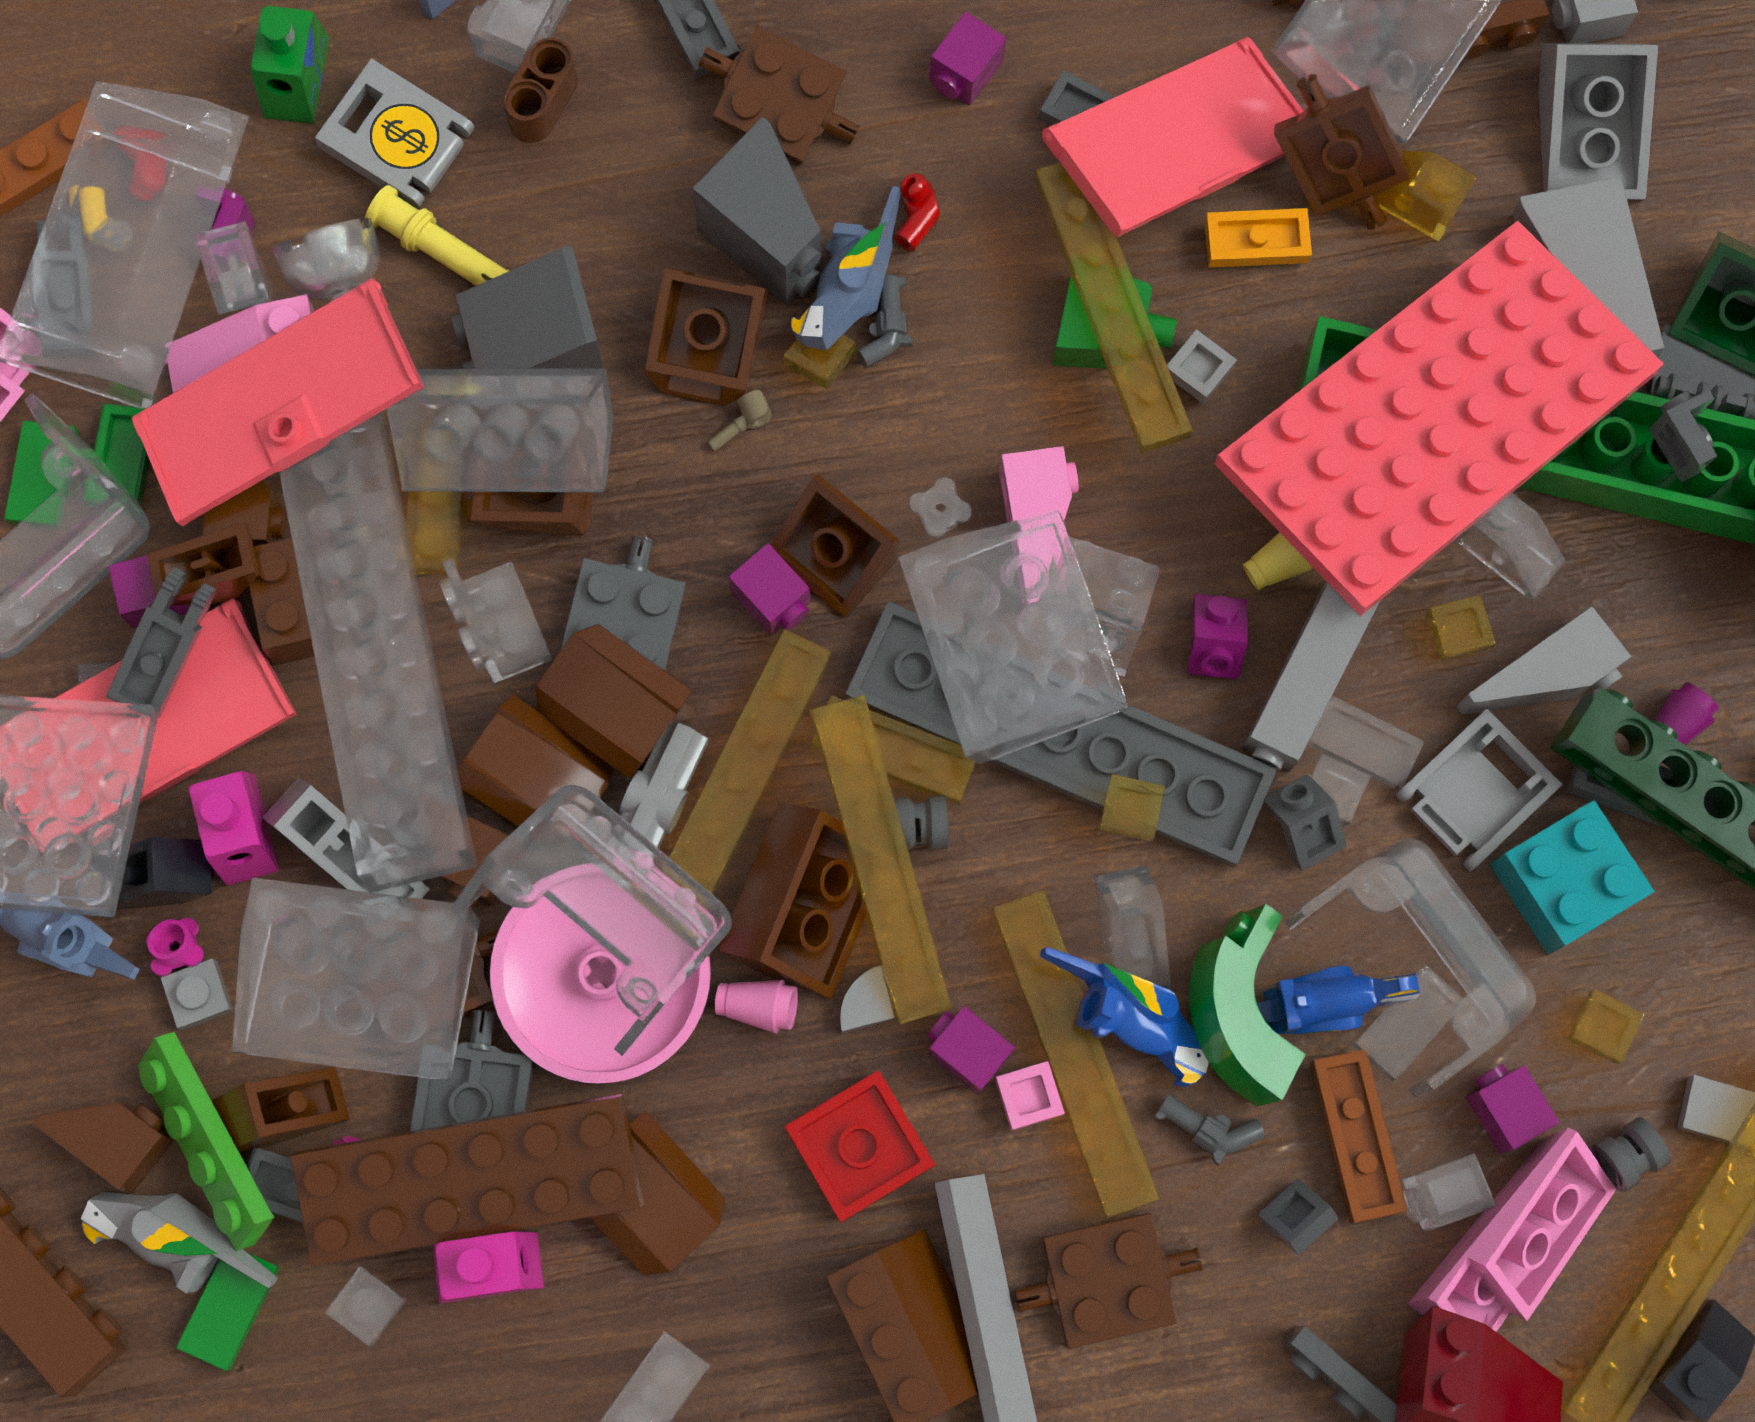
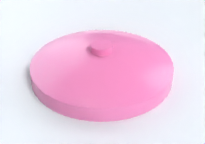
(563, 1005)

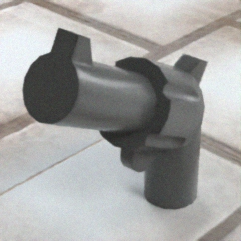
(889, 326)
(1210, 1132)

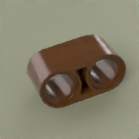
(540, 90)

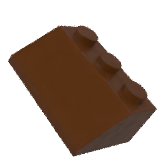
(799, 903)
(908, 1328)

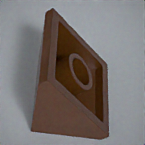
(835, 546)

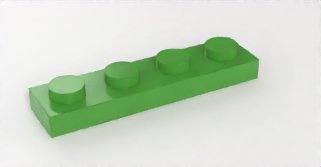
(204, 1140)

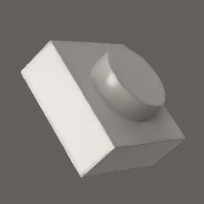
(1200, 366)
(197, 994)

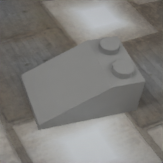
(1596, 113)

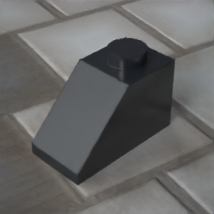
(165, 873)
(1704, 1364)

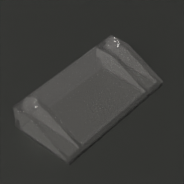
(123, 241)

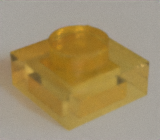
(819, 364)
(1461, 628)
(1131, 807)
(1606, 1026)

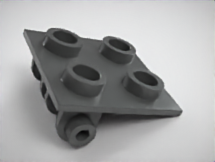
(1697, 371)

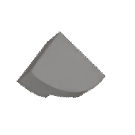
(866, 1002)

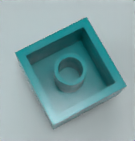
(1571, 877)

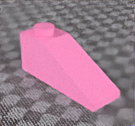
(224, 340)
(1037, 482)

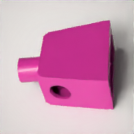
(232, 823)
(487, 1266)

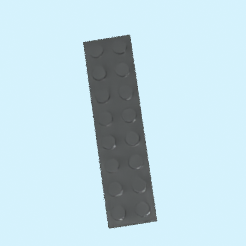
(1208, 790)

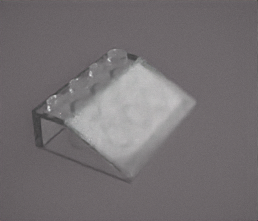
(1393, 45)
(1013, 635)
(352, 978)

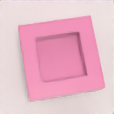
(1029, 1096)

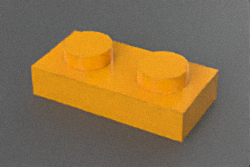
(1257, 237)

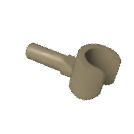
(754, 415)

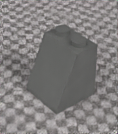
(760, 215)
(529, 318)

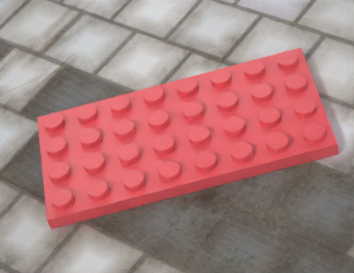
(1437, 416)

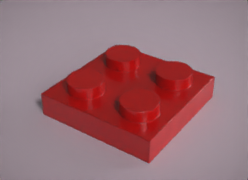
(859, 1146)

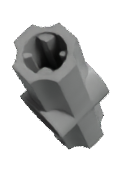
(659, 791)

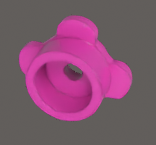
(168, 934)

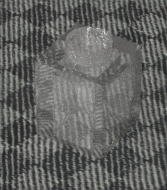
(1447, 1193)

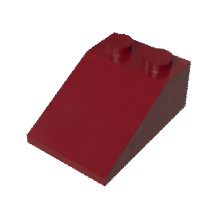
(1471, 1374)

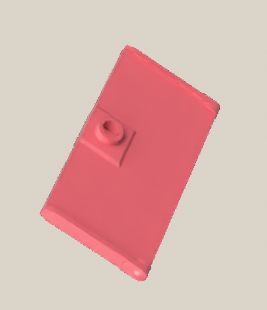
(1175, 136)
(277, 402)
(217, 703)

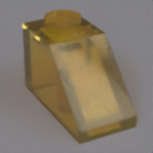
(1430, 195)

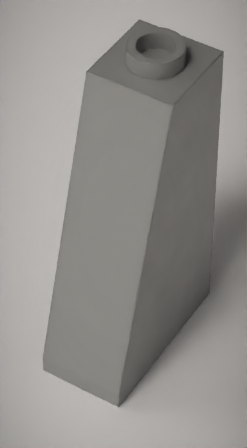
(1596, 241)
(1307, 680)

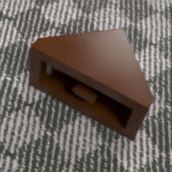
(218, 559)

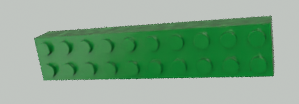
(1618, 459)

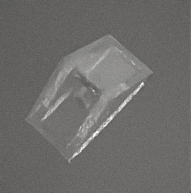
(233, 268)

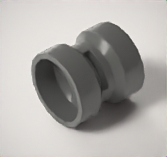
(932, 821)
(1631, 1154)

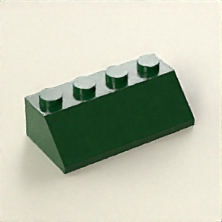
(1721, 304)

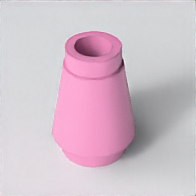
(758, 1003)

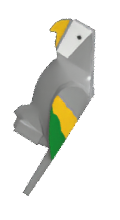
(168, 1235)

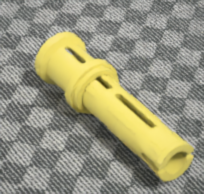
(419, 232)

